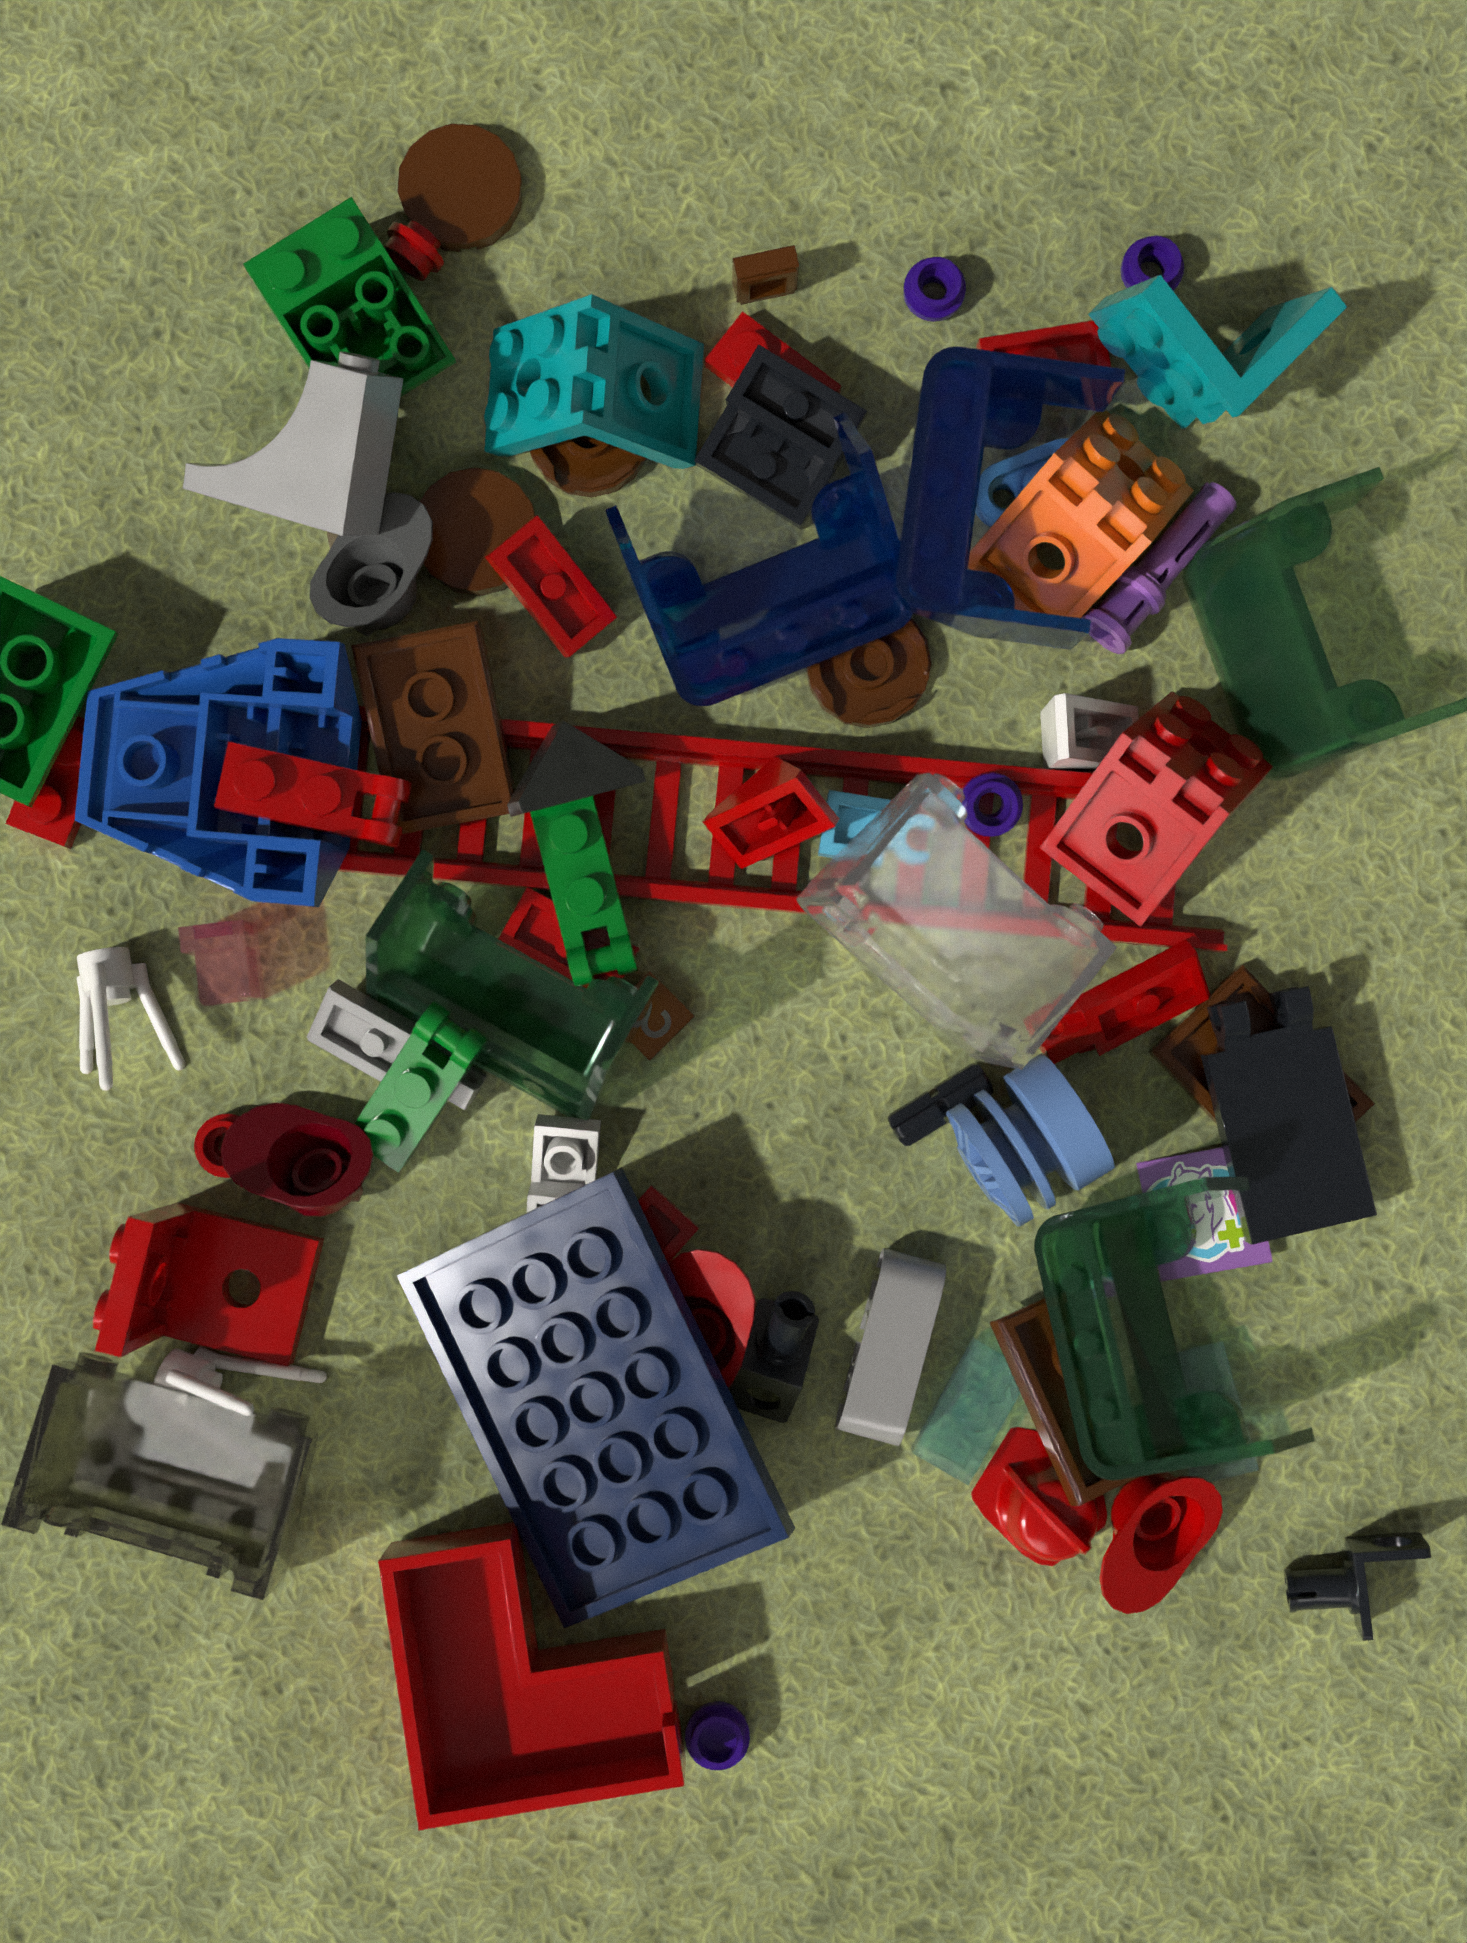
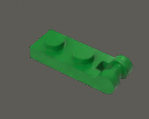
(583, 888)
(418, 1086)

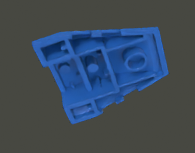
(160, 752)

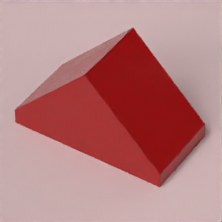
(769, 814)

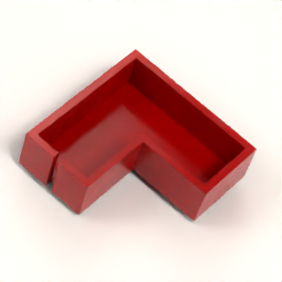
(495, 1718)

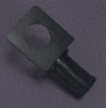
(777, 1355)
(1348, 1585)

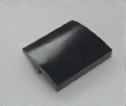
(778, 436)

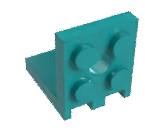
(1184, 367)
(591, 383)

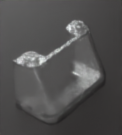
(956, 926)

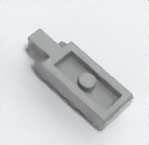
(373, 1036)

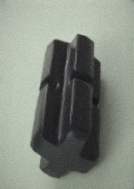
(927, 1112)

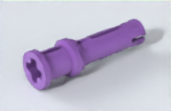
(1143, 587)

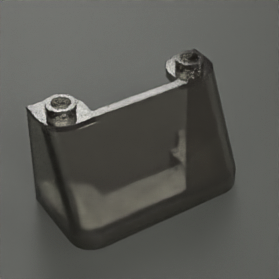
(165, 1472)

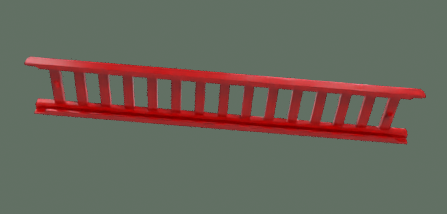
(732, 759)

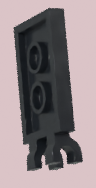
(1286, 1120)

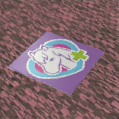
(1219, 1232)

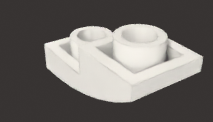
(562, 1157)

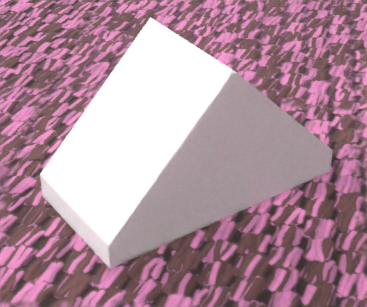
(1081, 731)

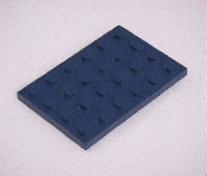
(596, 1401)

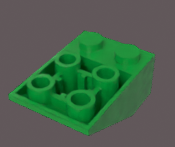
(344, 293)

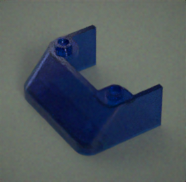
(964, 405)
(786, 607)

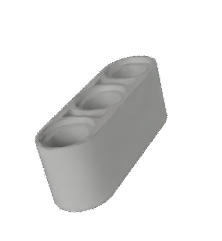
(893, 1347)

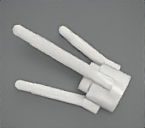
(106, 982)
(198, 1375)

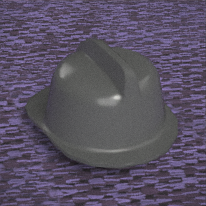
(372, 578)

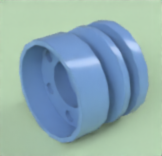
(1030, 1139)

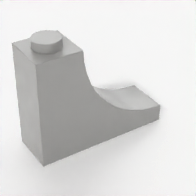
(328, 458)

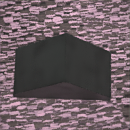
(571, 768)

